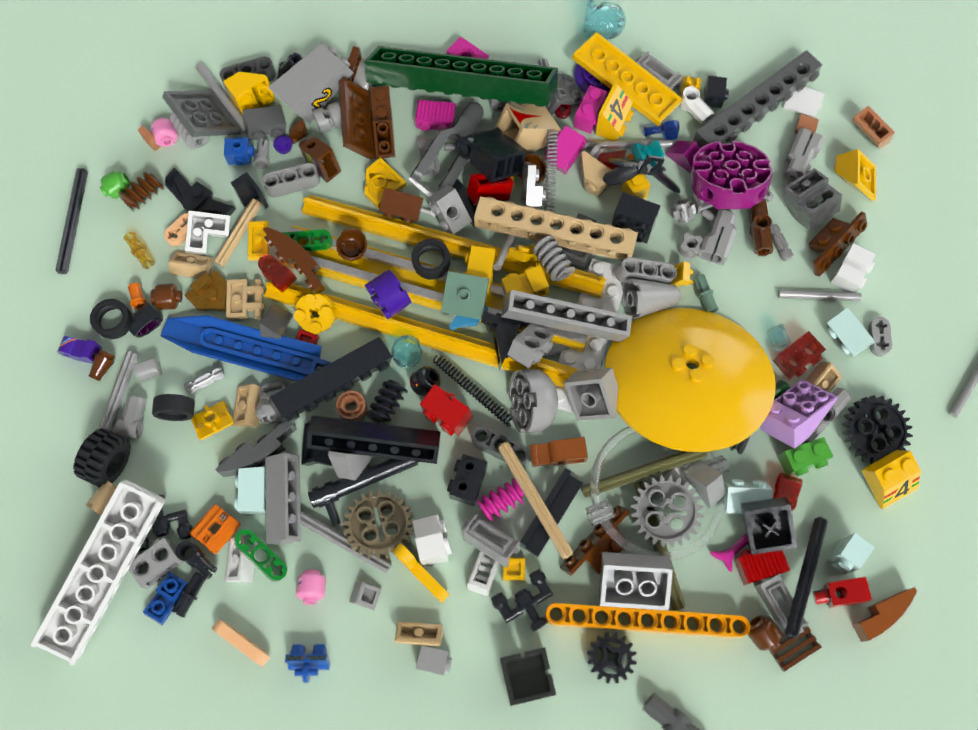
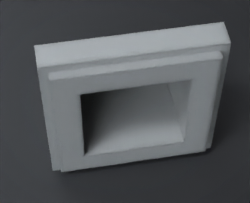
(365, 595)

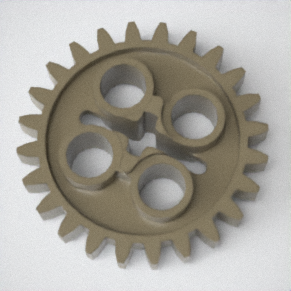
(358, 529)

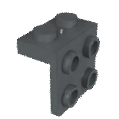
(566, 93)

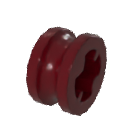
(563, 114)

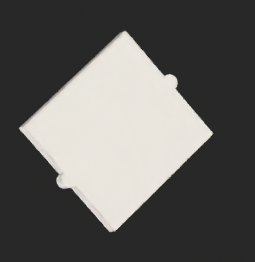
(805, 102)

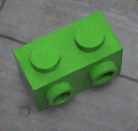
(806, 456)

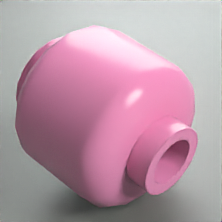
(164, 132)
(310, 587)

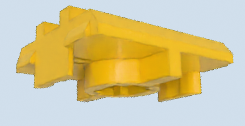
(212, 420)

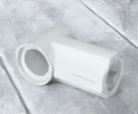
(695, 105)

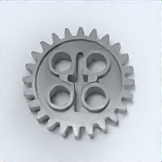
(669, 491)

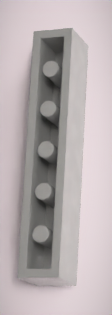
(566, 316)

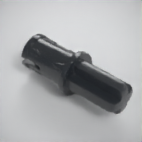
(189, 594)

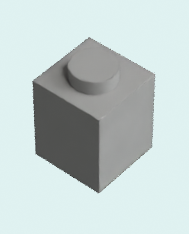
(434, 660)

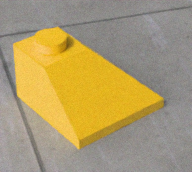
(858, 172)

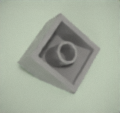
(593, 393)

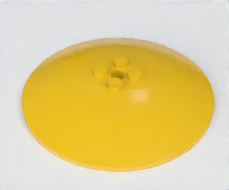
(687, 406)

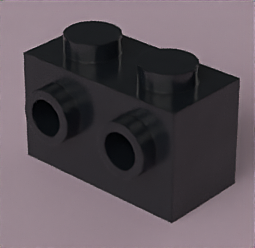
(468, 479)

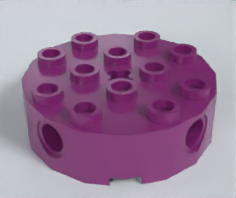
(730, 175)

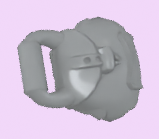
(264, 410)

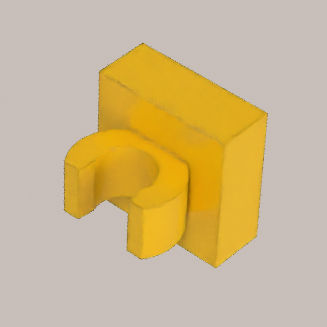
(688, 81)
(683, 274)

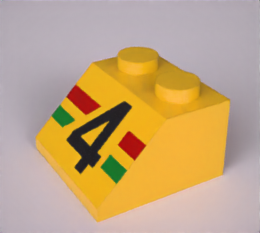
(614, 114)
(892, 477)

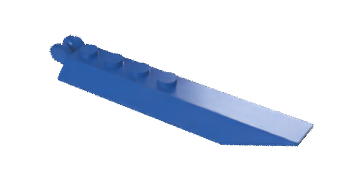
(244, 346)

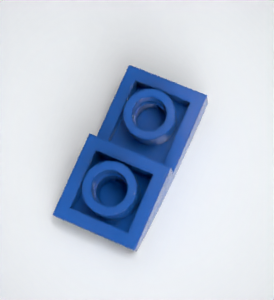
(166, 598)

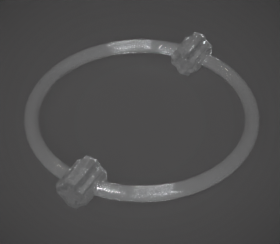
(602, 511)

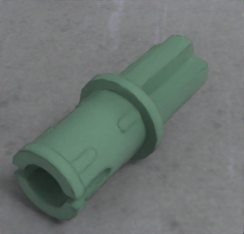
(705, 293)

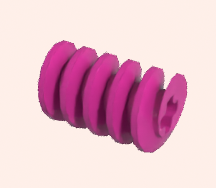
(501, 499)

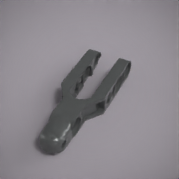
(465, 125)

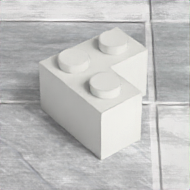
(201, 226)
(430, 541)

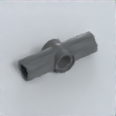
(665, 715)

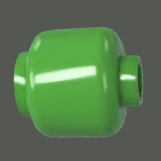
(113, 183)

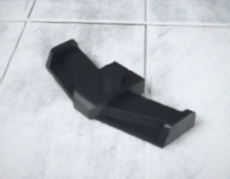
(195, 197)

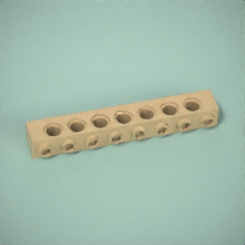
(525, 229)

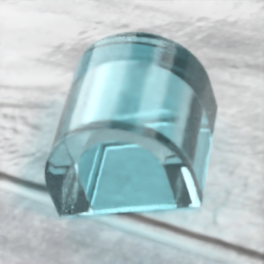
(778, 337)

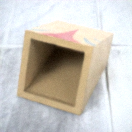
(527, 125)

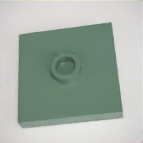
(465, 295)

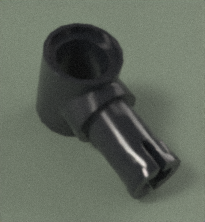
(196, 559)

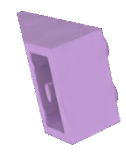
(797, 413)

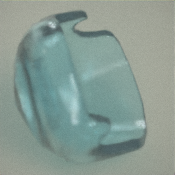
(406, 351)

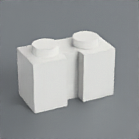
(853, 269)

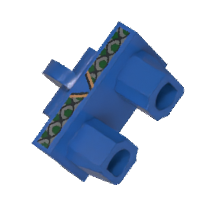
(307, 664)

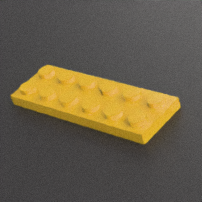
(613, 66)

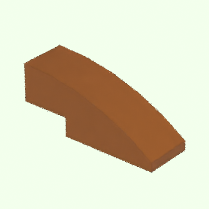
(884, 615)

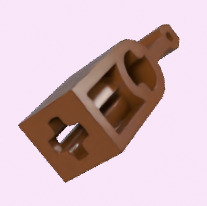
(559, 452)

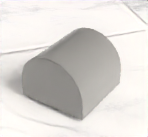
(147, 369)

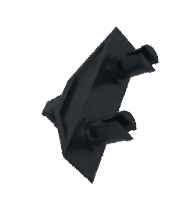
(504, 333)

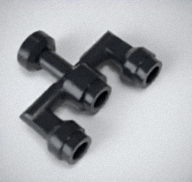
(162, 525)
(525, 601)

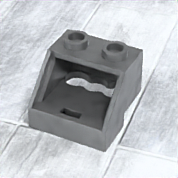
(812, 186)

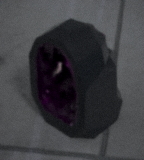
(144, 321)

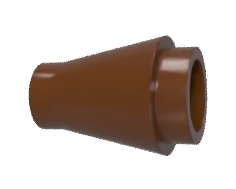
(101, 364)

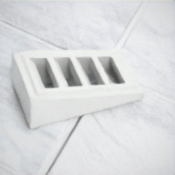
(479, 587)

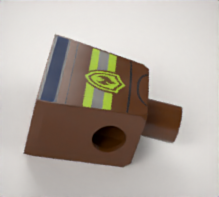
(315, 151)

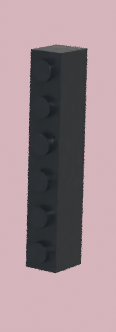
(330, 380)
(373, 439)

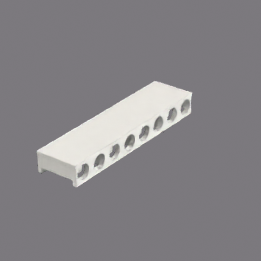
(98, 571)

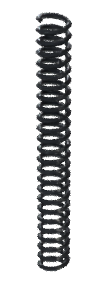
(492, 412)

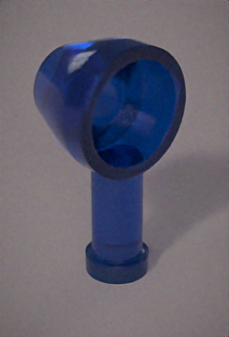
(669, 129)

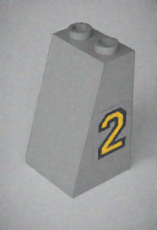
(312, 81)

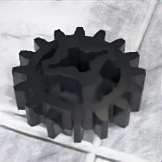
(617, 667)

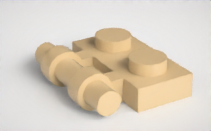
(238, 299)

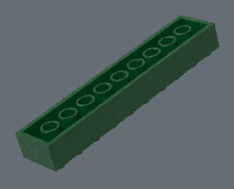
(462, 75)

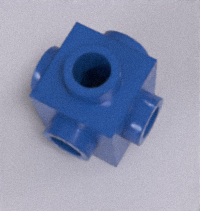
(238, 151)

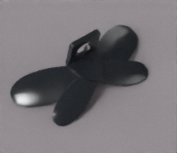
(630, 168)

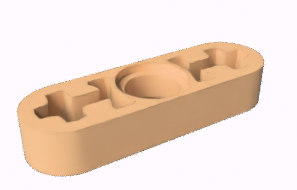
(241, 642)

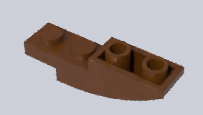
(382, 122)
(291, 252)

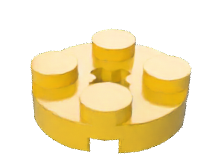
(304, 316)

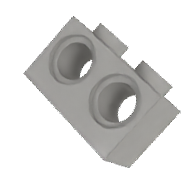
(531, 345)
(157, 567)

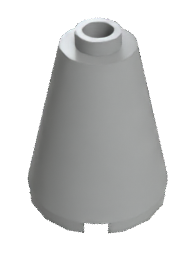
(647, 297)

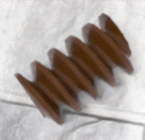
(140, 190)

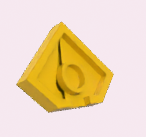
(378, 177)

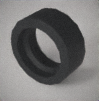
(427, 245)
(101, 309)
(173, 407)

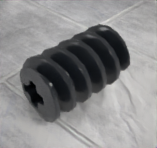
(384, 403)

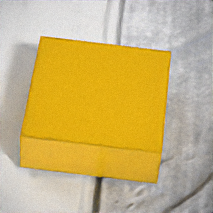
(515, 570)

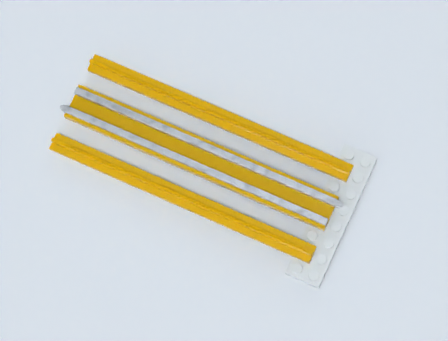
(597, 288)

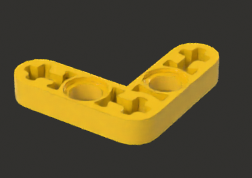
(419, 572)

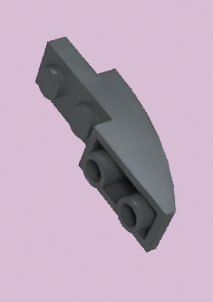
(252, 456)

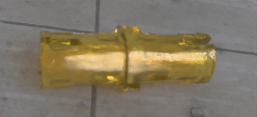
(139, 250)

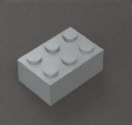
(635, 581)

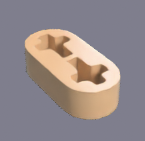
(177, 228)

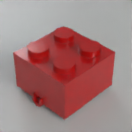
(446, 410)

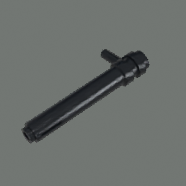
(334, 490)

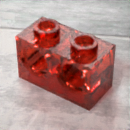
(797, 353)

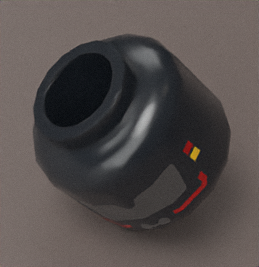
(424, 379)

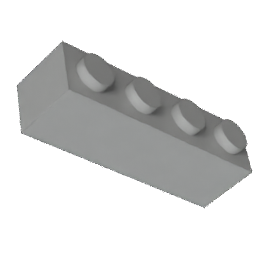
(283, 499)

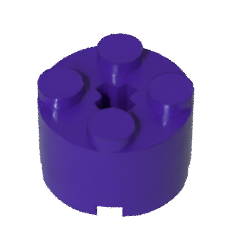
(388, 294)

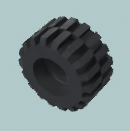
(102, 457)

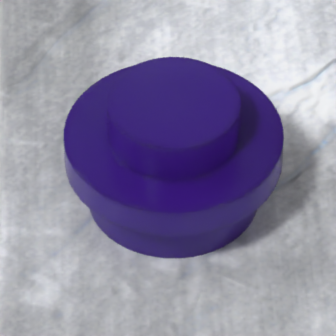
(283, 144)

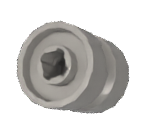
(328, 117)

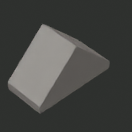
(348, 465)
(706, 481)

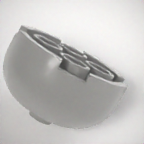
(532, 400)

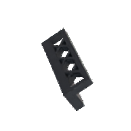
(557, 504)

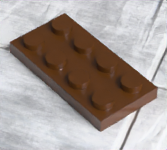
(357, 119)

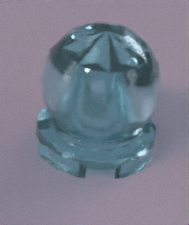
(606, 19)

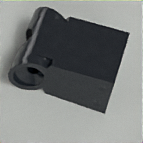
(492, 154)

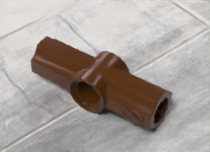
(761, 235)

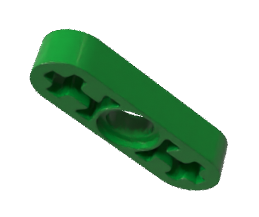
(317, 234)
(277, 561)

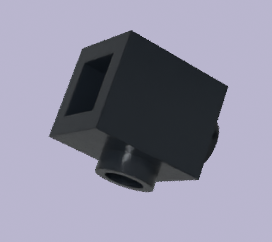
(715, 91)

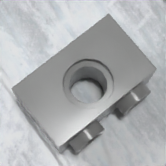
(458, 215)

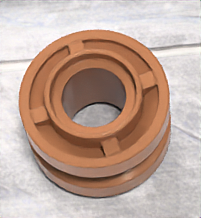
(348, 398)

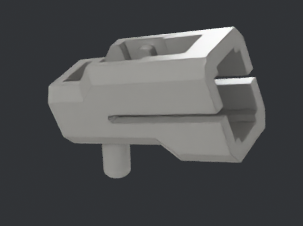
(796, 162)
(722, 226)

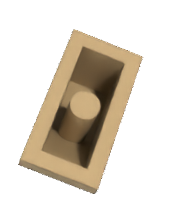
(592, 174)

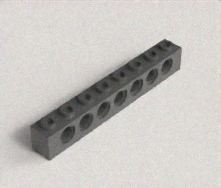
(760, 101)

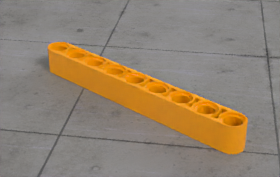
(657, 617)

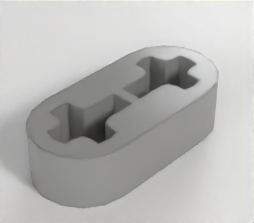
(883, 336)

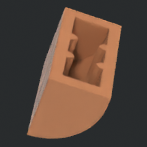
(873, 127)

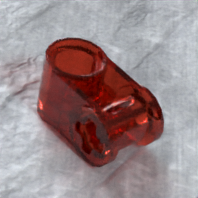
(277, 274)
(788, 487)

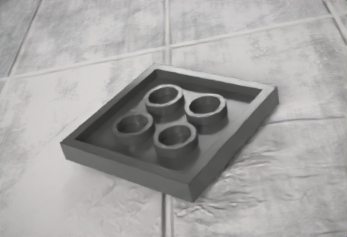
(201, 113)

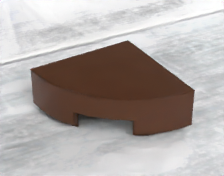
(298, 132)

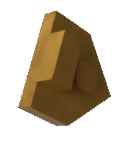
(208, 292)

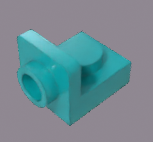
(642, 151)

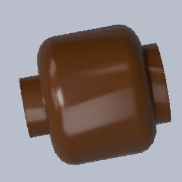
(166, 296)
(765, 633)

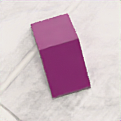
(683, 153)

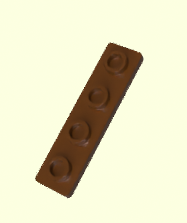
(834, 240)
(598, 541)

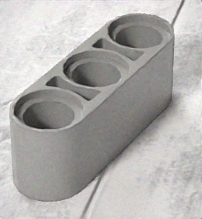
(282, 177)
(645, 270)

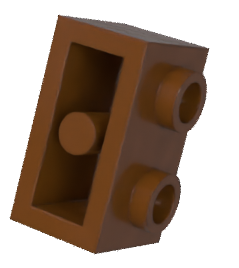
(401, 205)

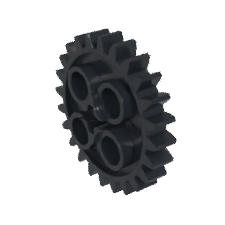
(890, 418)

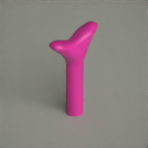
(727, 555)

